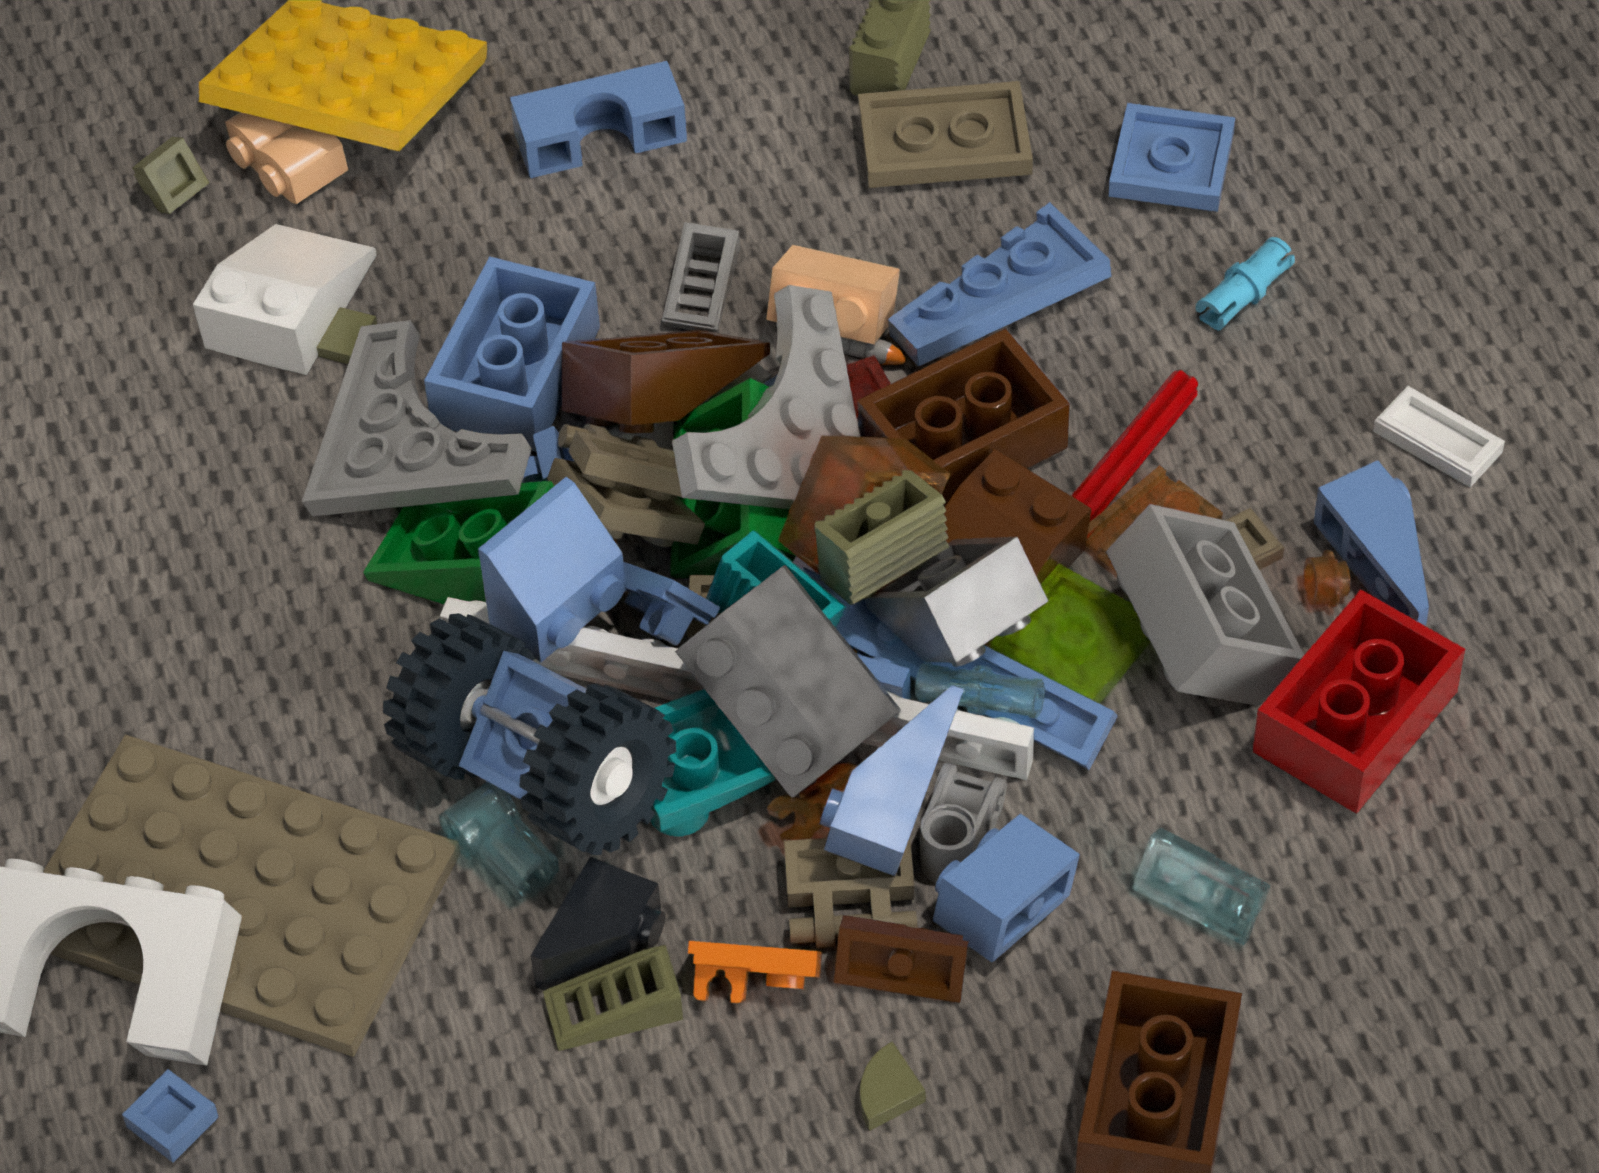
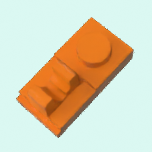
(782, 966)

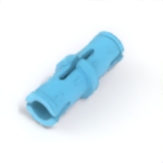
(1245, 283)

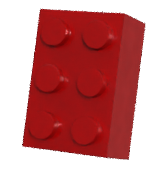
(1358, 700)

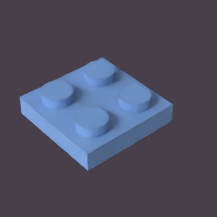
(1172, 157)

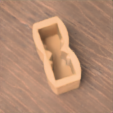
(285, 156)

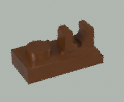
(900, 959)

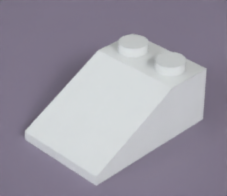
(280, 296)

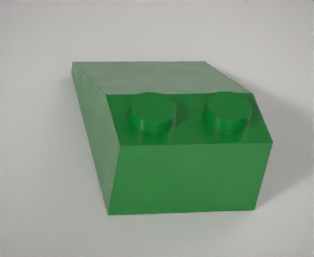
(436, 545)

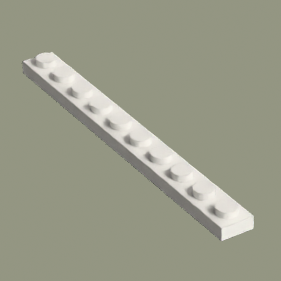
(656, 670)

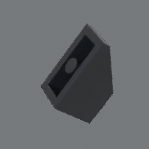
(598, 923)

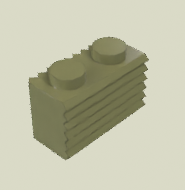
(888, 45)
(881, 536)

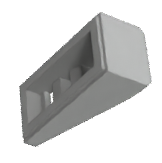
(707, 242)

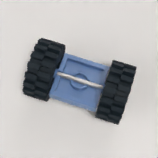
(570, 753)

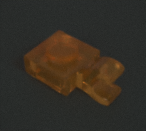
(812, 803)

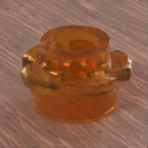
(1326, 579)

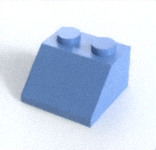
(551, 571)

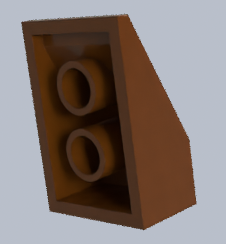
(651, 375)
(1015, 502)

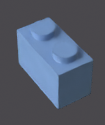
(1004, 886)

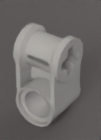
(957, 816)

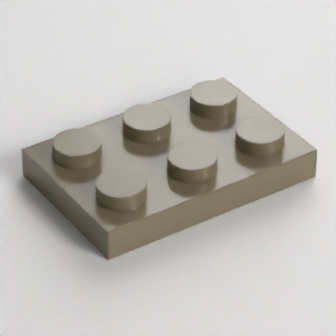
(945, 134)

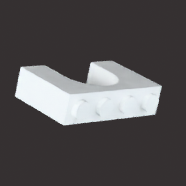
(182, 938)

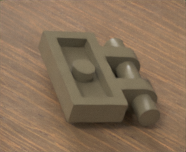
(614, 459)
(829, 879)

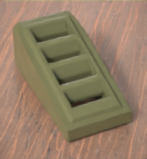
(640, 1014)

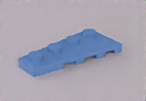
(1014, 281)

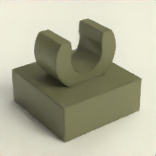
(170, 175)

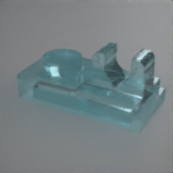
(1200, 886)

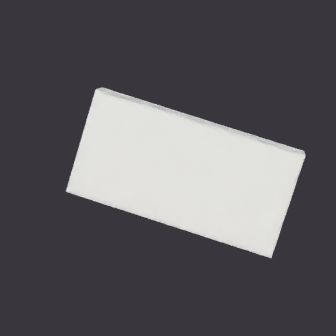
(1438, 436)

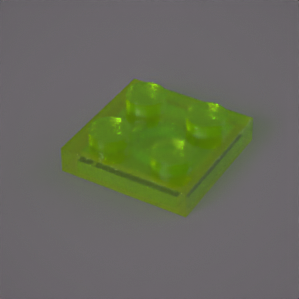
(1078, 636)

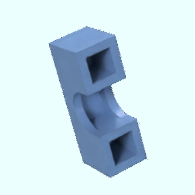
(635, 101)

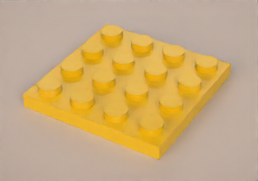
(344, 72)

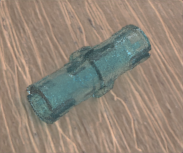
(982, 689)

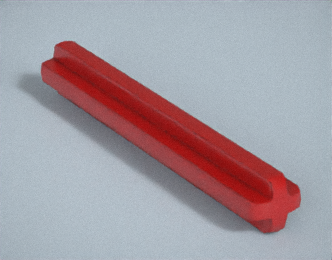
(1136, 442)

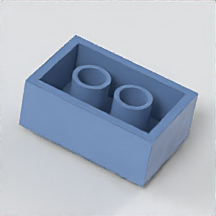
(506, 350)

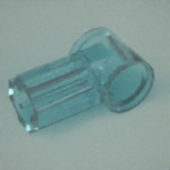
(493, 831)

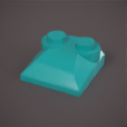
(710, 765)

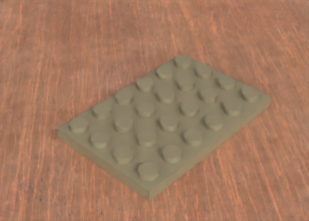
(318, 884)

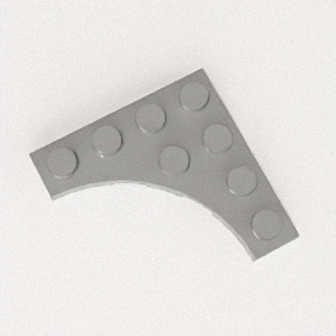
(391, 449)
(772, 449)

